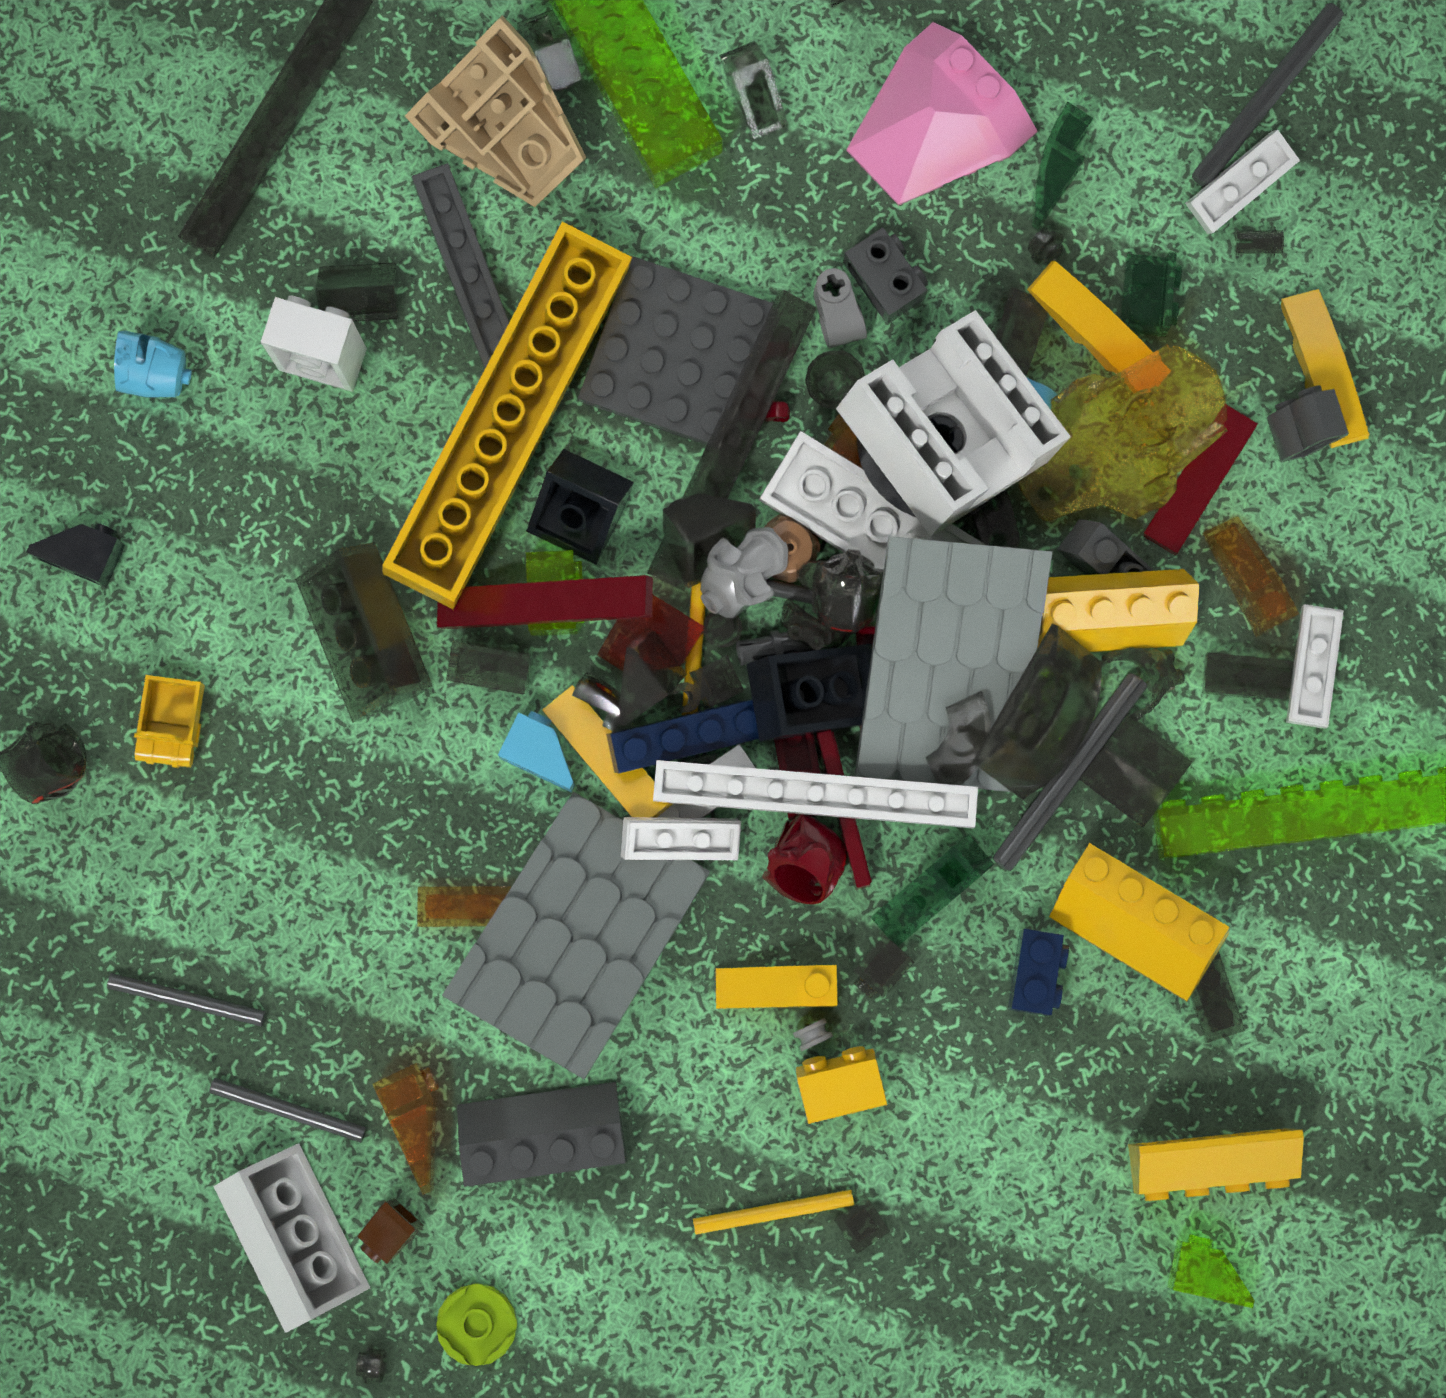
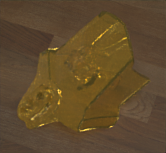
(1130, 435)

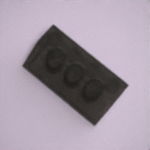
(363, 631)

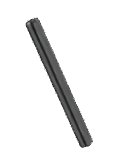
(1268, 94)
(1061, 785)

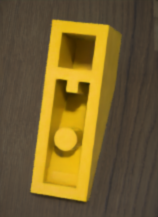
(776, 987)

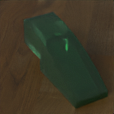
(1059, 161)

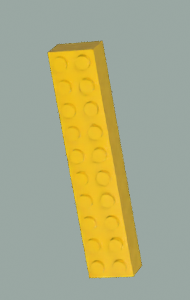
(506, 415)

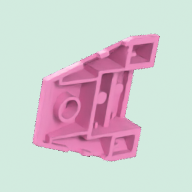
(938, 118)

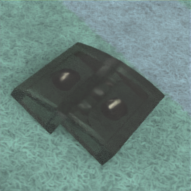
(1136, 770)

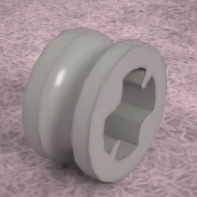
(812, 1034)

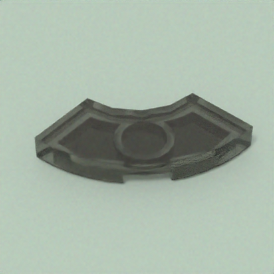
(965, 734)

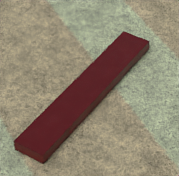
(550, 602)

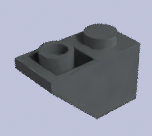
(1098, 551)

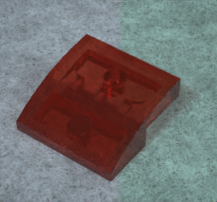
(673, 627)

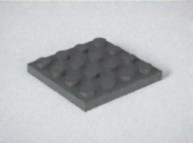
(672, 350)

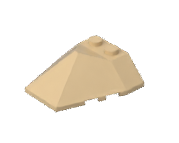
(501, 117)

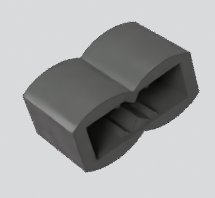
(1307, 423)

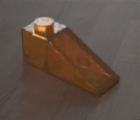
(1250, 577)
(412, 1115)

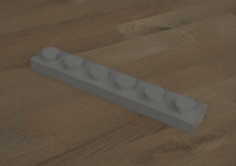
(462, 258)

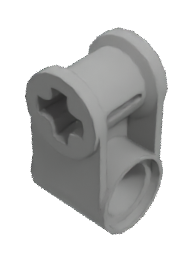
(840, 315)

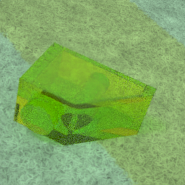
(1206, 1273)

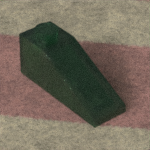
(932, 890)

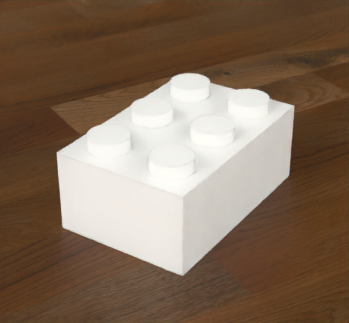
(314, 342)

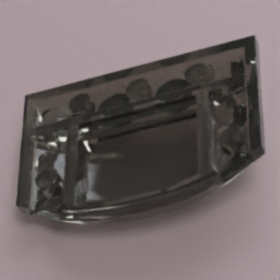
(1043, 716)

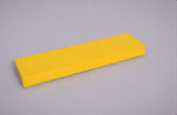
(588, 737)

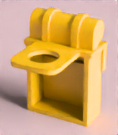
(169, 721)

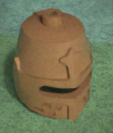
(801, 545)

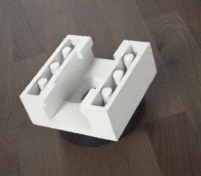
(950, 426)

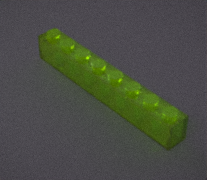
(1300, 814)

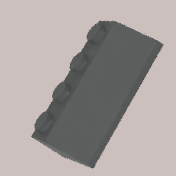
(540, 1134)

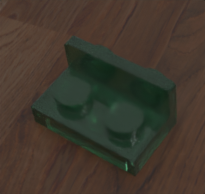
(1148, 293)

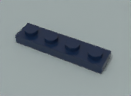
(682, 736)

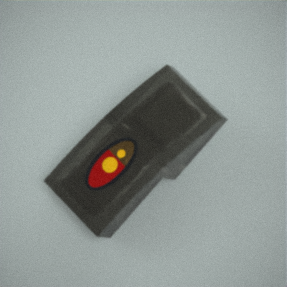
(604, 696)

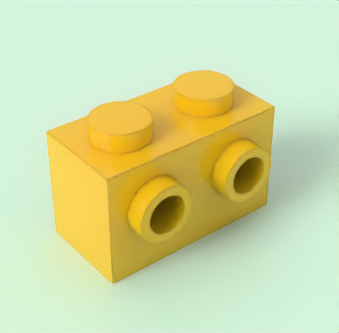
(840, 1084)

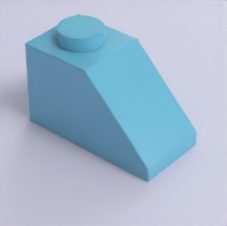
(537, 750)

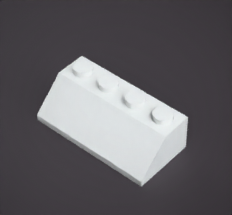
(291, 1237)

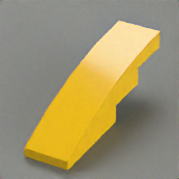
(1087, 319)
(1323, 358)

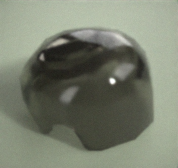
(829, 372)

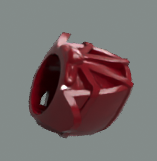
(805, 856)

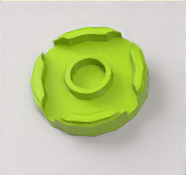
(487, 1315)

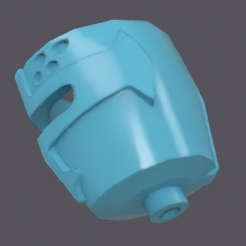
(149, 366)

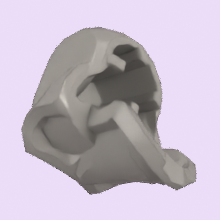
(739, 574)

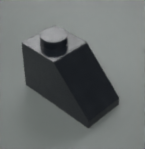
(82, 552)

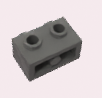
(886, 275)

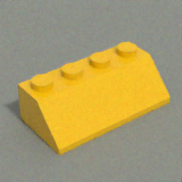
(1123, 609)
(1139, 922)
(1215, 1162)

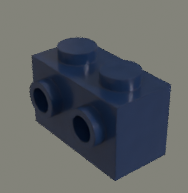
(1036, 972)

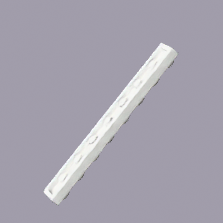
(815, 794)

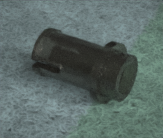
(1261, 241)

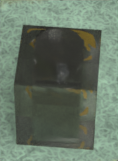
(881, 968)

